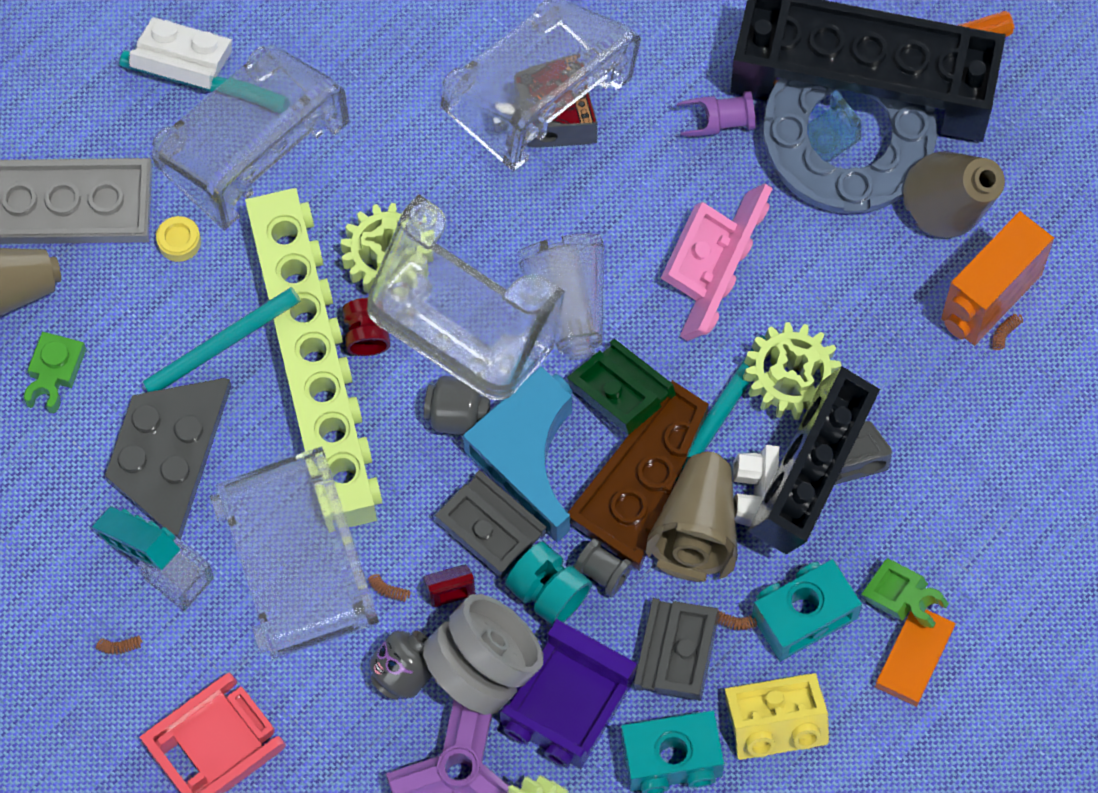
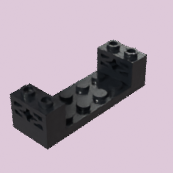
(872, 56)

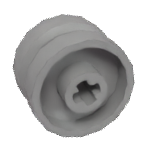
(482, 654)

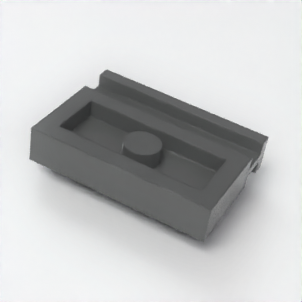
(490, 524)
(677, 649)

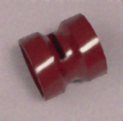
(364, 335)

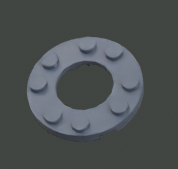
(839, 188)

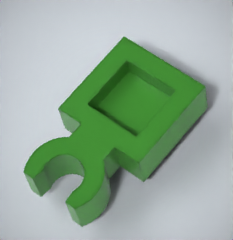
(53, 364)
(902, 590)

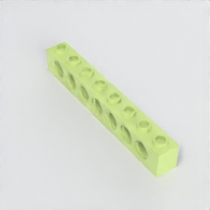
(270, 219)

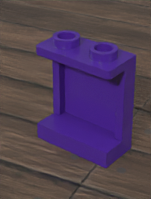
(569, 696)

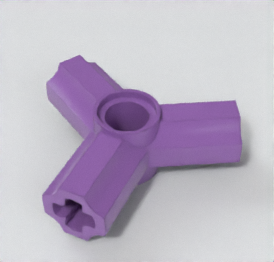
(463, 744)

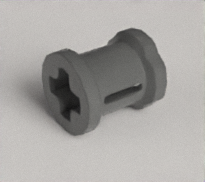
(603, 567)

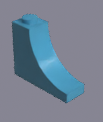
(515, 442)

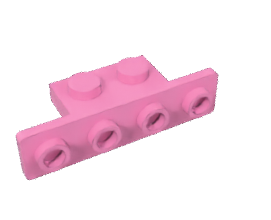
(709, 254)

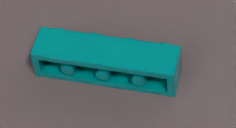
(137, 537)

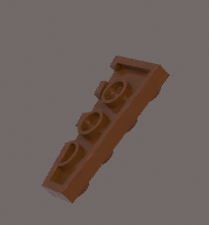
(639, 477)

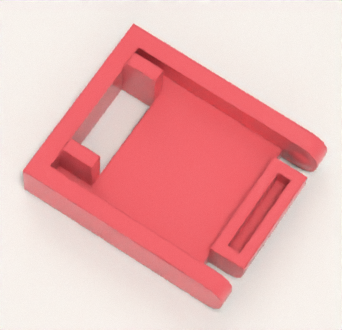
(218, 737)

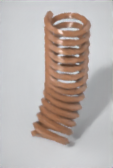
(1002, 336)
(384, 588)
(738, 622)
(106, 646)

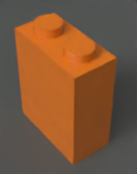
(996, 278)

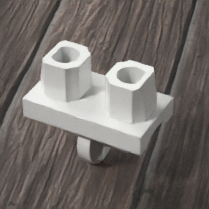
(756, 470)

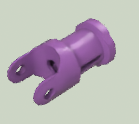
(723, 113)

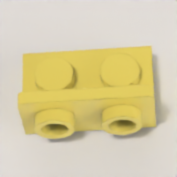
(778, 716)

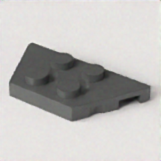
(167, 448)

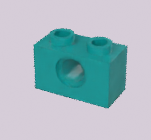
(793, 631)
(691, 733)

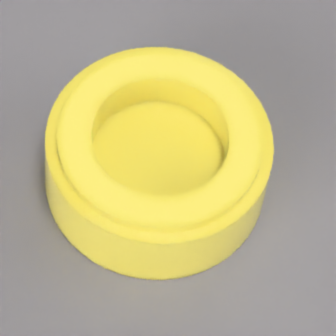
(178, 238)

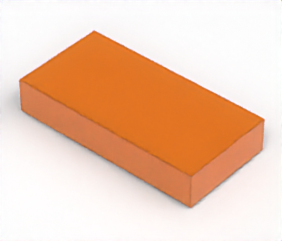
(914, 658)

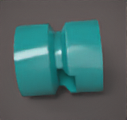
(564, 588)

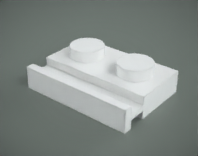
(180, 52)

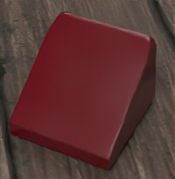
(449, 585)

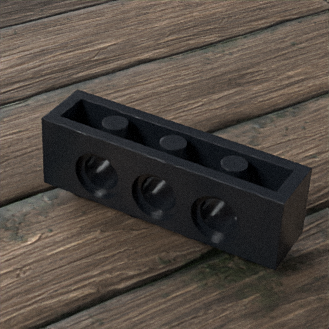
(814, 460)

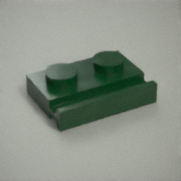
(621, 386)

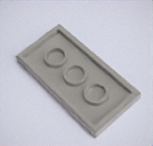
(75, 200)

